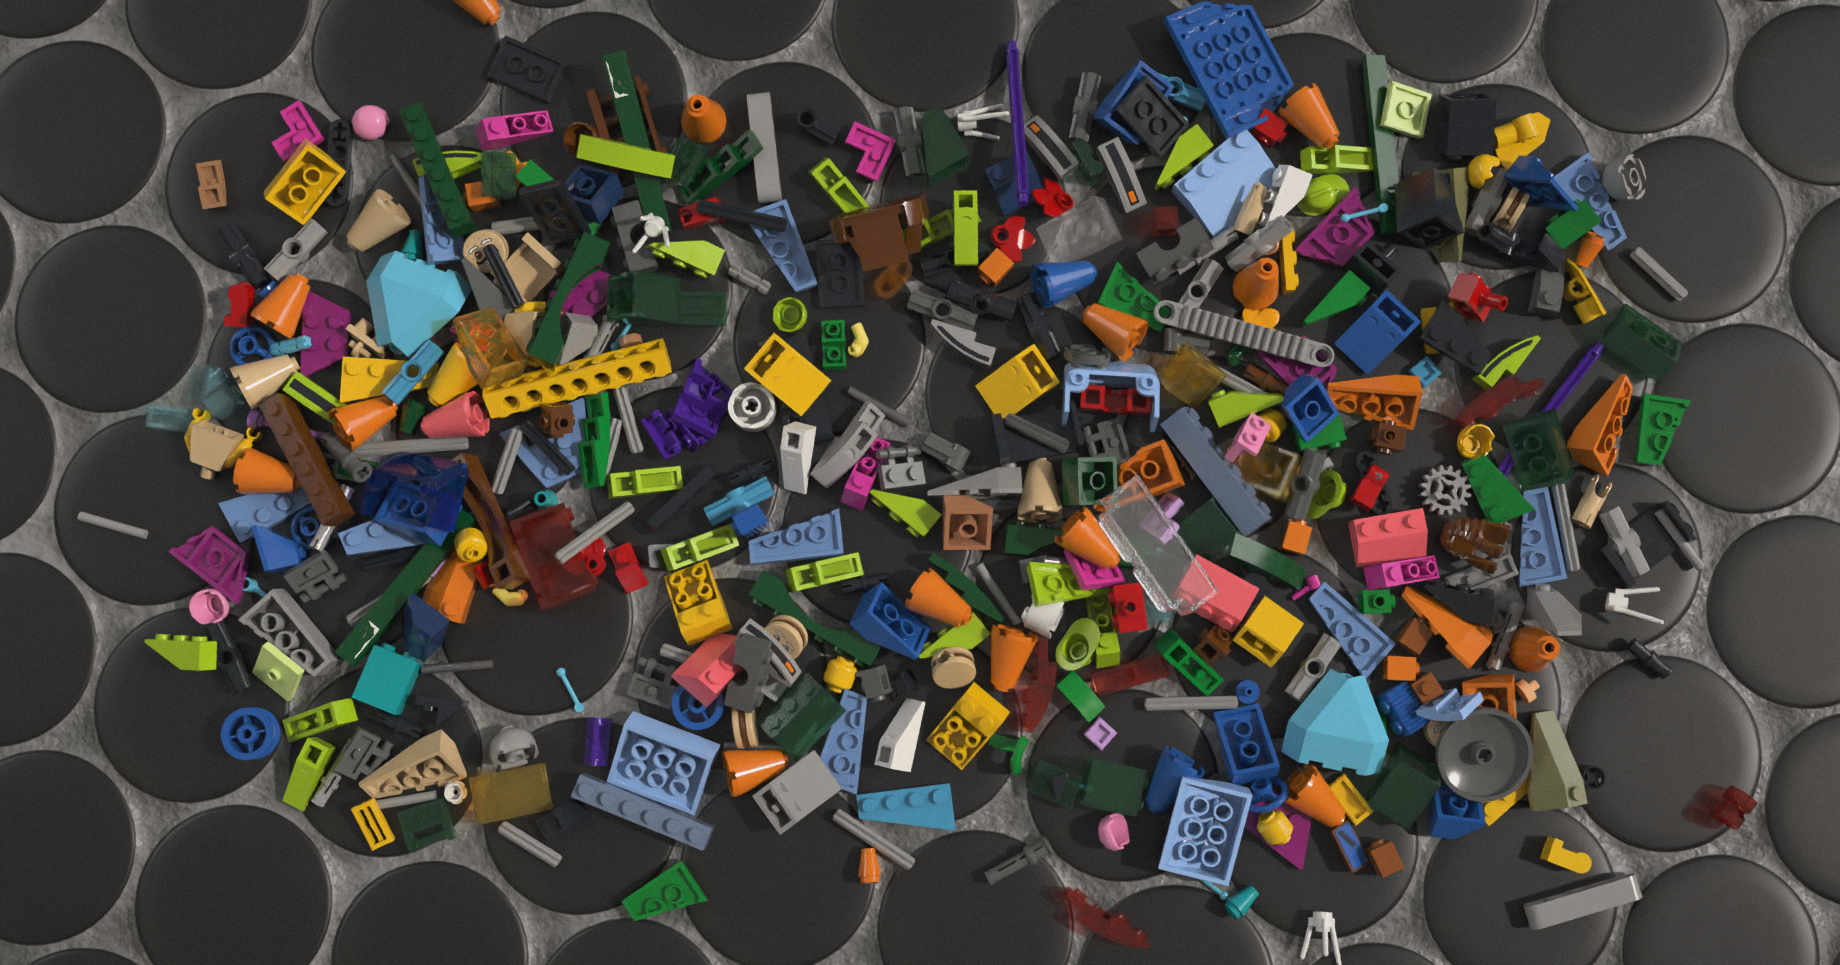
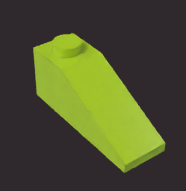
(1238, 404)
(320, 719)

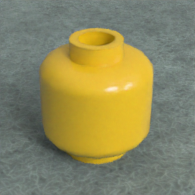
(1277, 422)
(470, 545)
(840, 674)
(1275, 827)

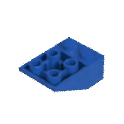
(1377, 332)

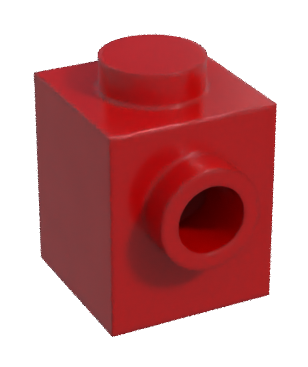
(1270, 130)

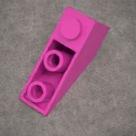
(512, 129)
(863, 476)
(1401, 572)

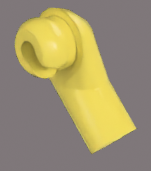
(860, 342)
(511, 598)

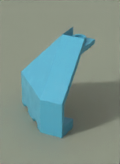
(412, 301)
(1338, 726)

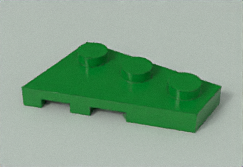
(1128, 296)
(1656, 426)
(1494, 492)
(666, 892)

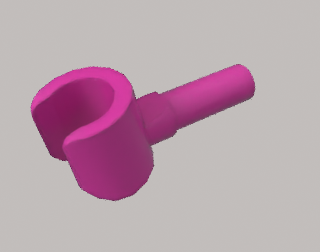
(1312, 582)

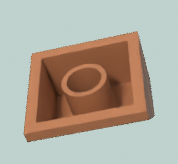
(966, 523)

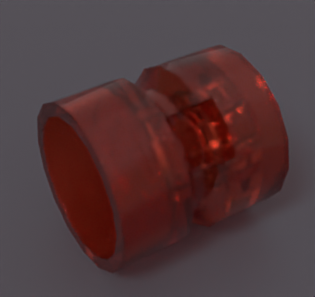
(1733, 807)

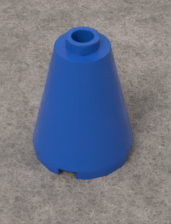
(1060, 280)
(1167, 778)

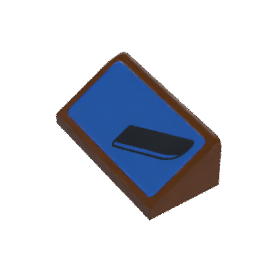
(1349, 846)

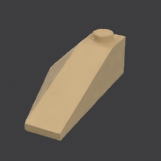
(422, 764)

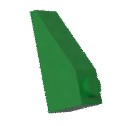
(1341, 298)
(1190, 664)

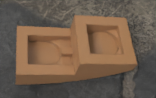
(212, 184)

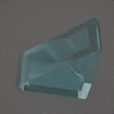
(168, 418)

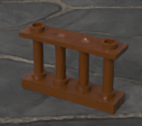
(605, 123)

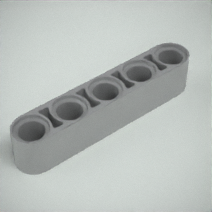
(766, 161)
(1582, 901)

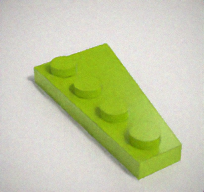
(1056, 584)

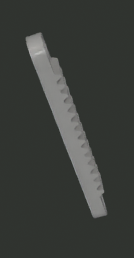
(1243, 333)

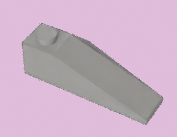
(994, 483)
(1553, 610)

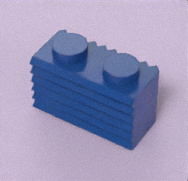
(749, 521)
(1400, 708)

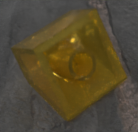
(1190, 375)

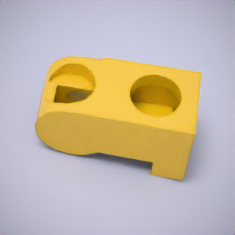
(1570, 860)

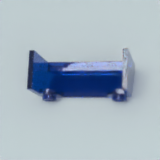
(440, 485)

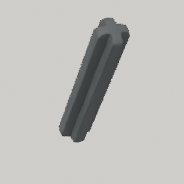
(1036, 432)

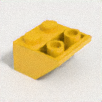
(1267, 631)

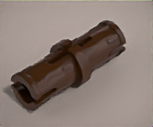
(1264, 380)

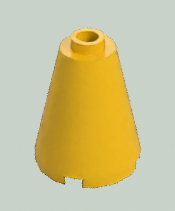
(451, 379)

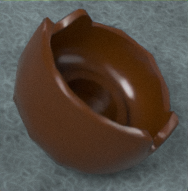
(572, 135)

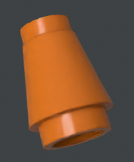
(1589, 248)
(869, 867)

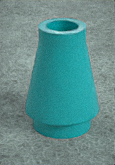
(413, 246)
(551, 499)
(1240, 902)

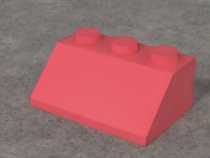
(1388, 537)
(1231, 601)
(709, 668)

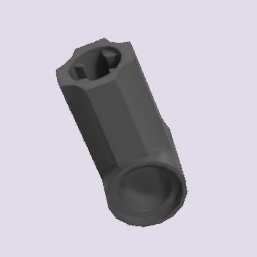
(1176, 338)
(950, 454)

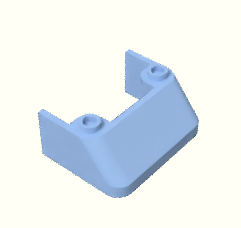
(1117, 375)

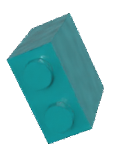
(387, 679)

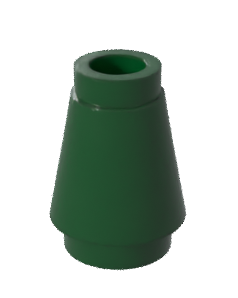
(411, 415)

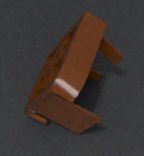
(877, 230)

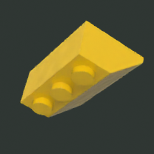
(304, 182)

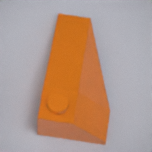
(1380, 398)

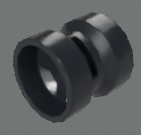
(1595, 776)

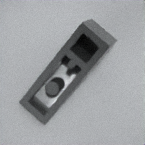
(484, 291)
(1547, 292)

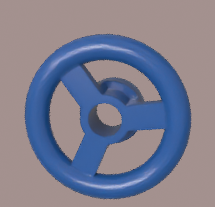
(245, 341)
(305, 527)
(1263, 792)

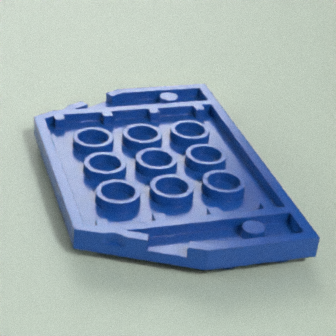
(1230, 62)

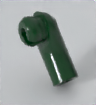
(1235, 352)

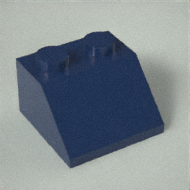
(1003, 187)
(594, 191)
(422, 628)

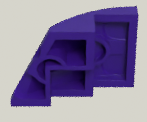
(702, 401)

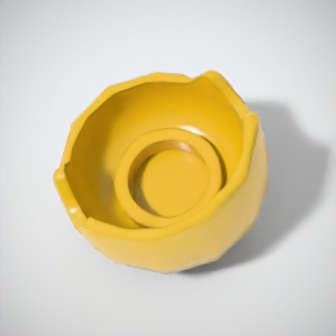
(1480, 169)
(1475, 441)

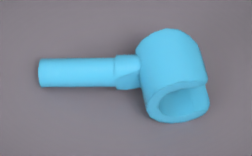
(253, 587)

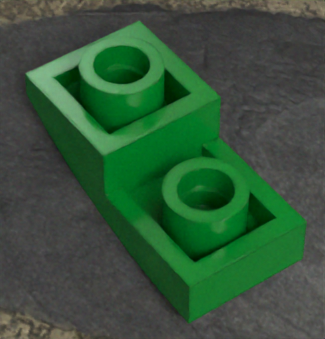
(833, 345)
(1080, 696)

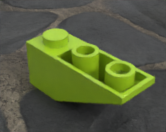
(1189, 149)
(965, 227)
(697, 255)
(914, 512)
(964, 637)
(1108, 649)
(184, 653)
(308, 772)

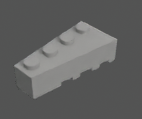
(291, 631)

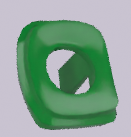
(1014, 745)

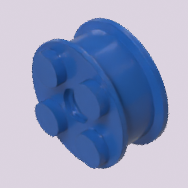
(693, 717)
(263, 738)

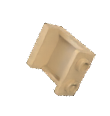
(531, 269)

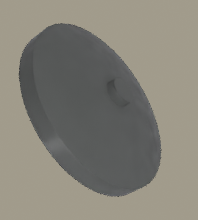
(1484, 754)

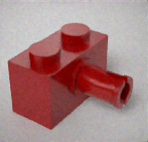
(1474, 298)
(1128, 608)

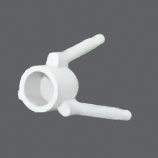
(968, 119)
(653, 228)
(1618, 603)
(1323, 923)

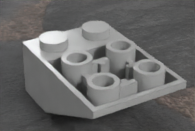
(797, 792)

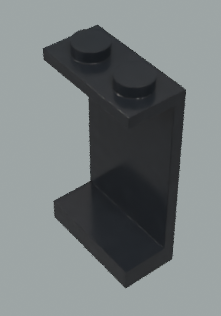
(1017, 447)
(1654, 539)

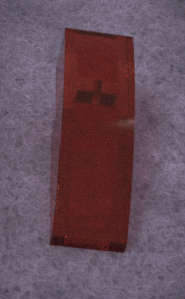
(1130, 675)

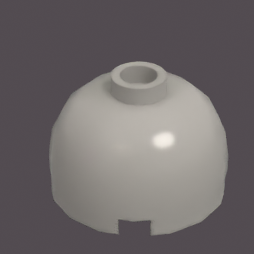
(1624, 178)
(512, 748)

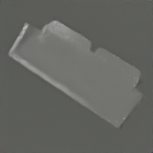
(1155, 549)

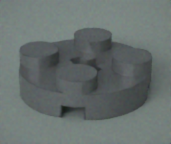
(1086, 354)

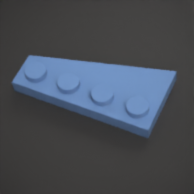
(1583, 182)
(439, 241)
(1539, 542)
(1357, 635)

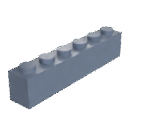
(1215, 471)
(642, 811)

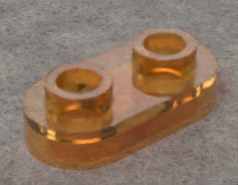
(893, 279)

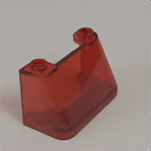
(538, 540)

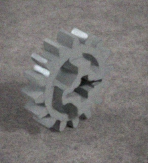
(1439, 483)

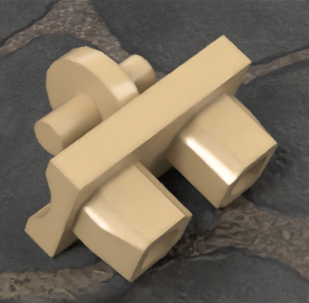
(360, 333)

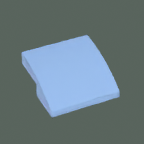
(1450, 706)

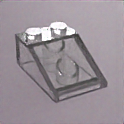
(1080, 231)

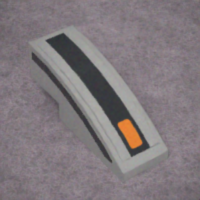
(1050, 147)
(1121, 175)
(964, 343)
(782, 664)

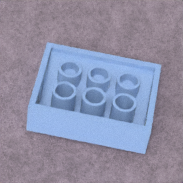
(1223, 180)
(663, 762)
(1205, 829)

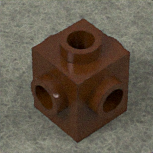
(557, 419)
(1395, 437)
(1213, 644)

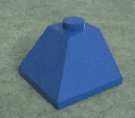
(1308, 406)
(277, 550)
(1453, 815)

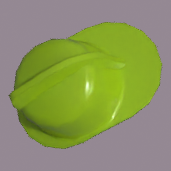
(1323, 195)
(1330, 494)
(1078, 645)

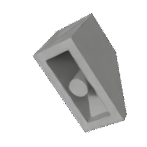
(577, 334)

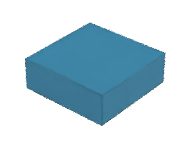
(1426, 371)

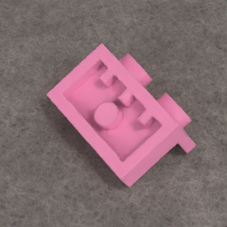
(1248, 437)

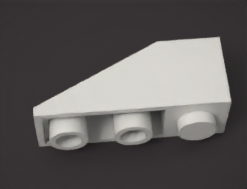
(1286, 191)
(797, 455)
(899, 741)

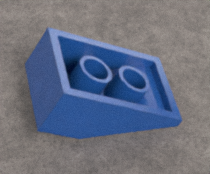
(1109, 119)
(1532, 178)
(407, 514)
(887, 622)
(1245, 744)

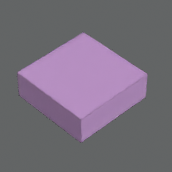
(1100, 733)

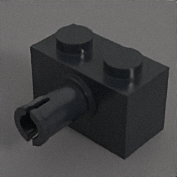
(1374, 266)

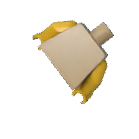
(523, 324)
(214, 445)

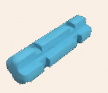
(290, 345)

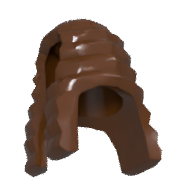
(1466, 535)

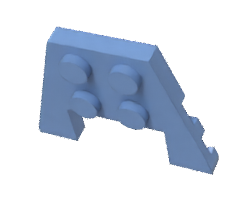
(541, 465)

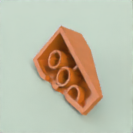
(1597, 432)
(1154, 467)
(453, 588)
(1464, 638)
(1496, 690)

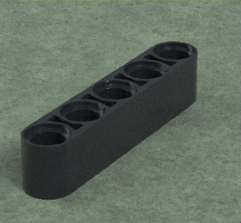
(817, 412)

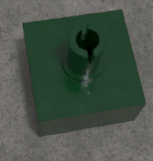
(1088, 479)

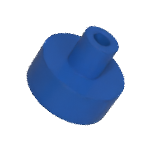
(266, 290)
(1241, 691)

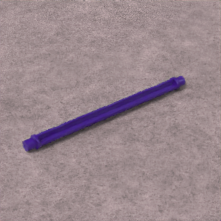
(1017, 123)
(1563, 392)

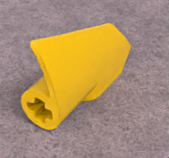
(1519, 137)
(1588, 303)

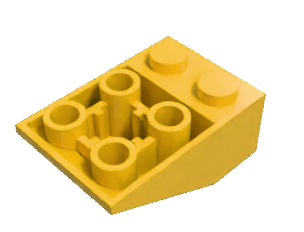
(787, 374)
(1018, 383)
(697, 603)
(968, 726)

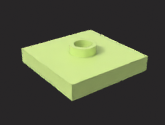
(1405, 110)
(278, 671)

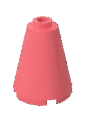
(458, 418)

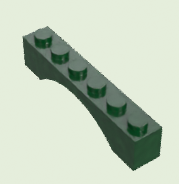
(437, 170)
(587, 260)
(1027, 540)
(774, 593)

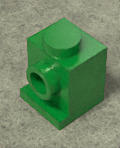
(1367, 603)

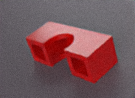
(1123, 402)

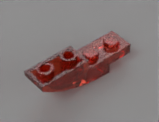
(1491, 400)
(1039, 695)
(1112, 927)

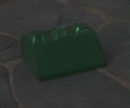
(1642, 343)
(1539, 450)
(802, 717)

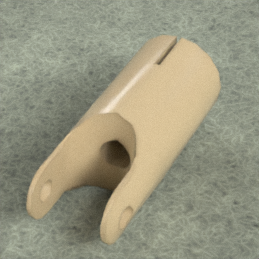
(1251, 210)
(1590, 504)

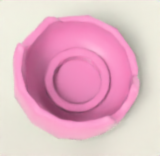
(370, 122)
(209, 606)
(1113, 832)

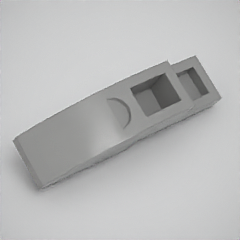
(849, 448)

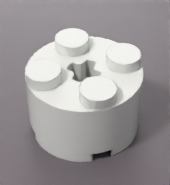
(740, 401)
(1043, 618)

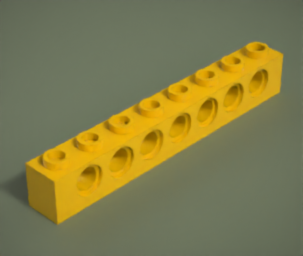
(584, 369)

